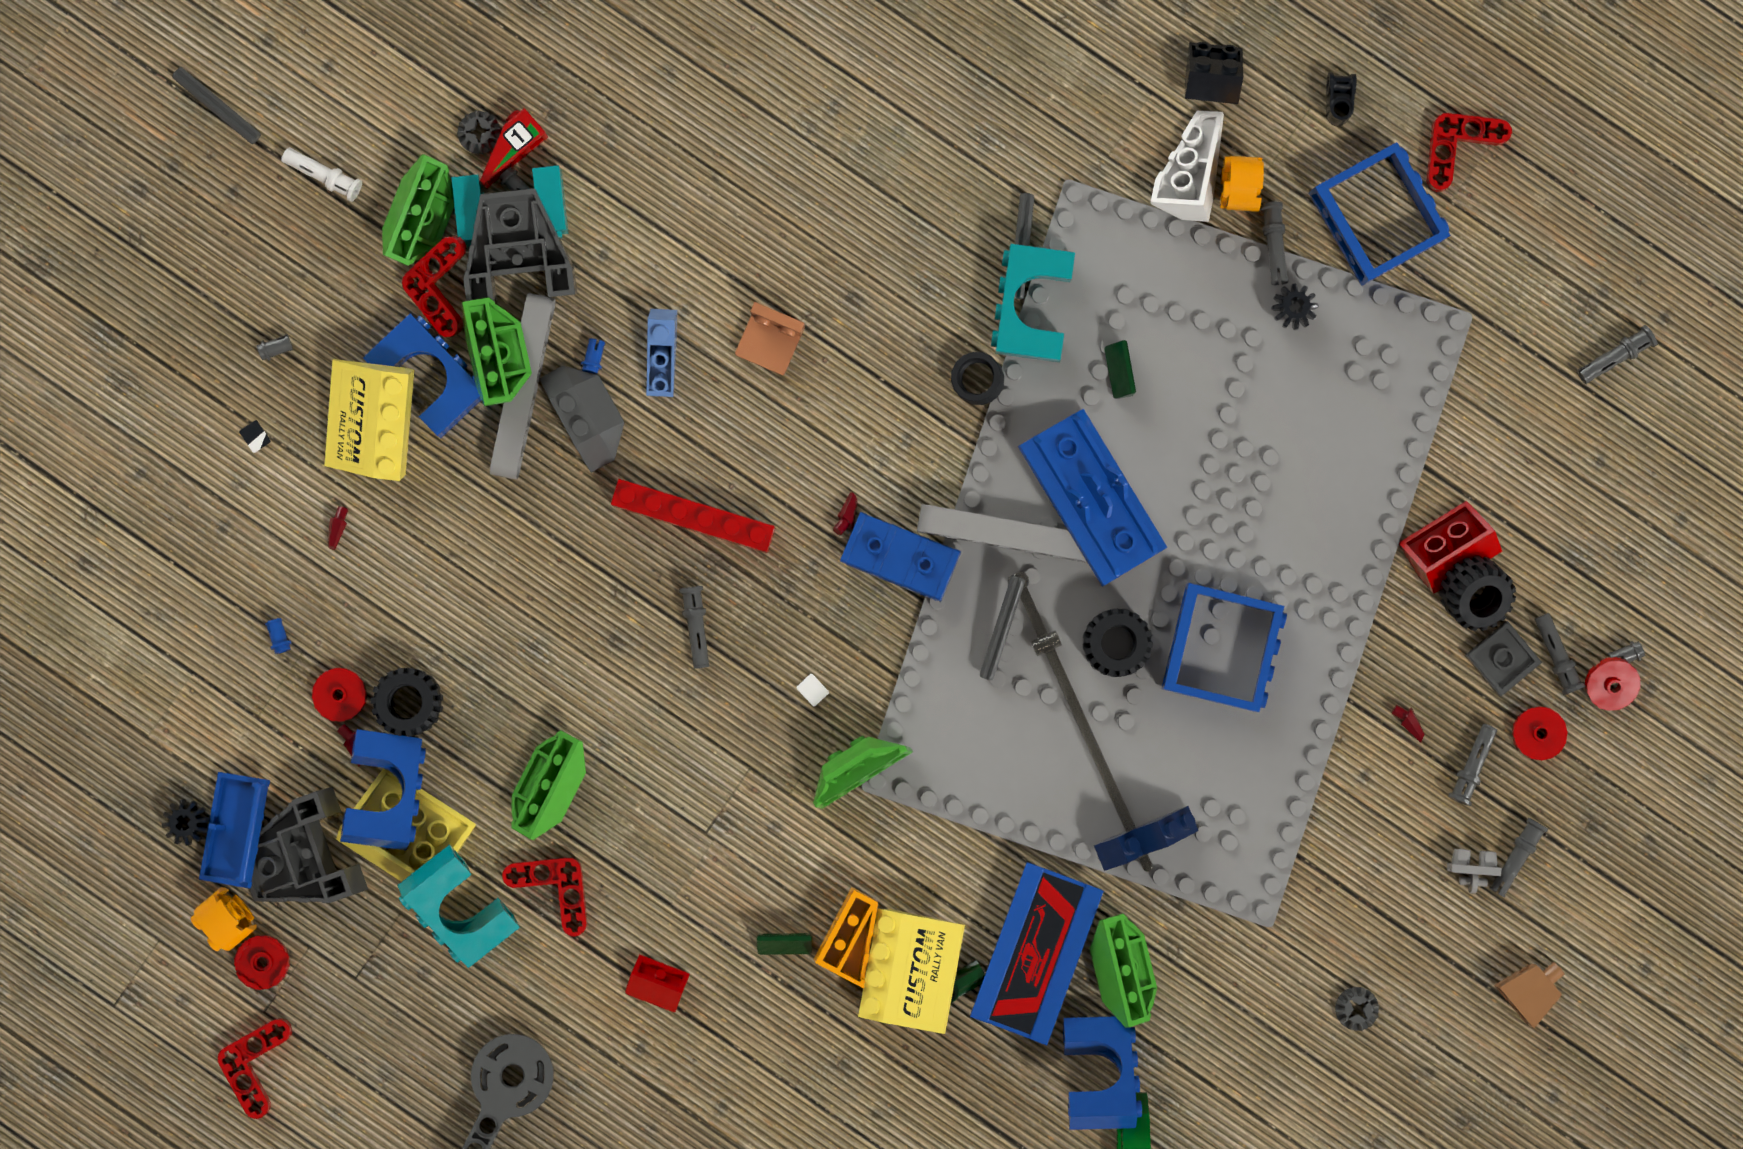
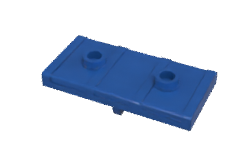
(900, 557)
(234, 830)

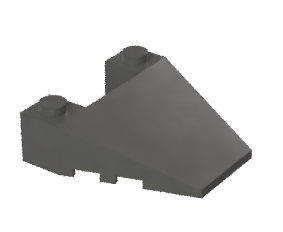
(514, 238)
(296, 859)

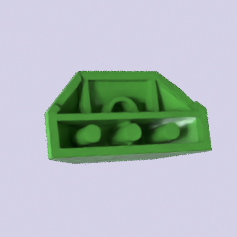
(418, 211)
(495, 351)
(855, 766)
(548, 785)
(1123, 970)

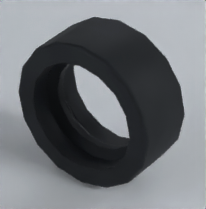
(963, 363)

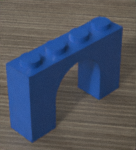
(413, 339)
(402, 758)
(1113, 1106)

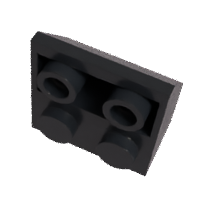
(1214, 73)

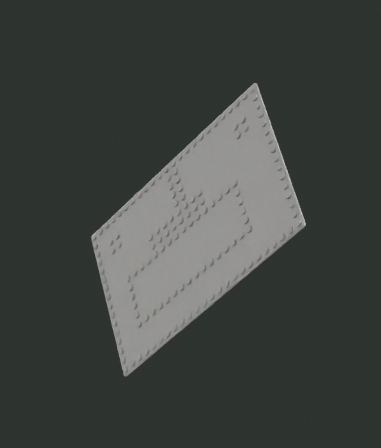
(1269, 474)

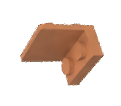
(770, 339)

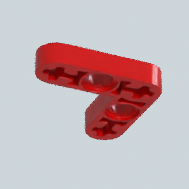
(1450, 140)
(428, 280)
(556, 876)
(244, 1056)

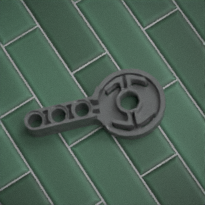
(501, 1099)

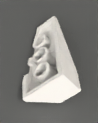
(1190, 175)

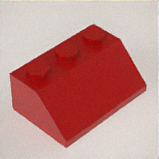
(1448, 541)

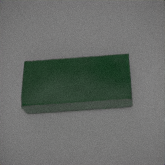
(1120, 370)
(784, 943)

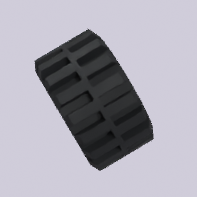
(1465, 581)
(1141, 642)
(384, 696)

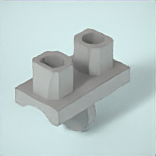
(1486, 866)

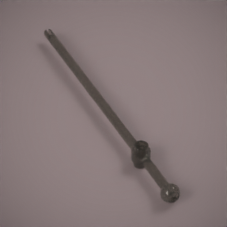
(1046, 644)

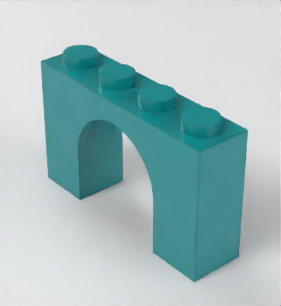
(547, 182)
(1023, 265)
(468, 938)

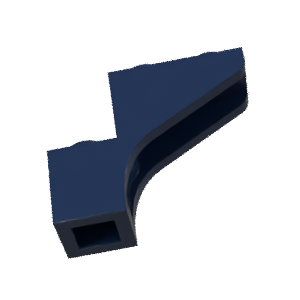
(1146, 838)

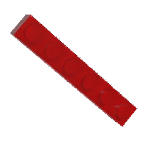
(693, 516)

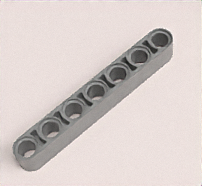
(517, 414)
(998, 532)

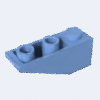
(661, 352)

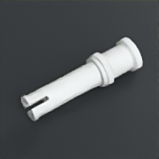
(332, 179)

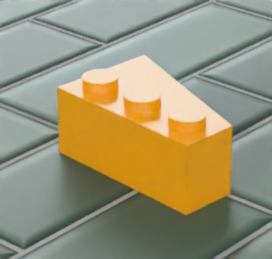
(849, 938)

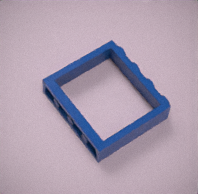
(1343, 233)
(1180, 637)

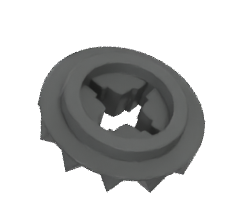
(487, 140)
(1344, 1008)

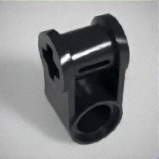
(1340, 92)

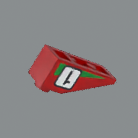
(515, 142)

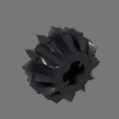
(1285, 302)
(194, 824)

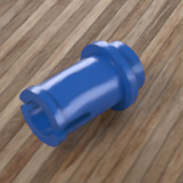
(593, 358)
(278, 636)

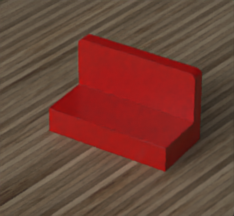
(657, 983)

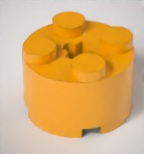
(1242, 183)
(223, 920)

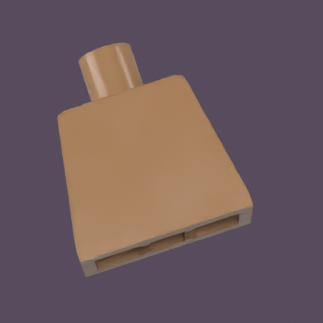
(1532, 991)

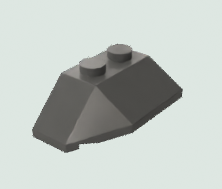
(586, 414)

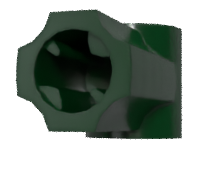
(967, 979)

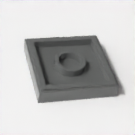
(1503, 658)

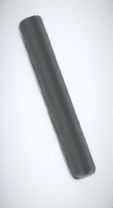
(216, 105)
(1023, 228)
(1002, 627)

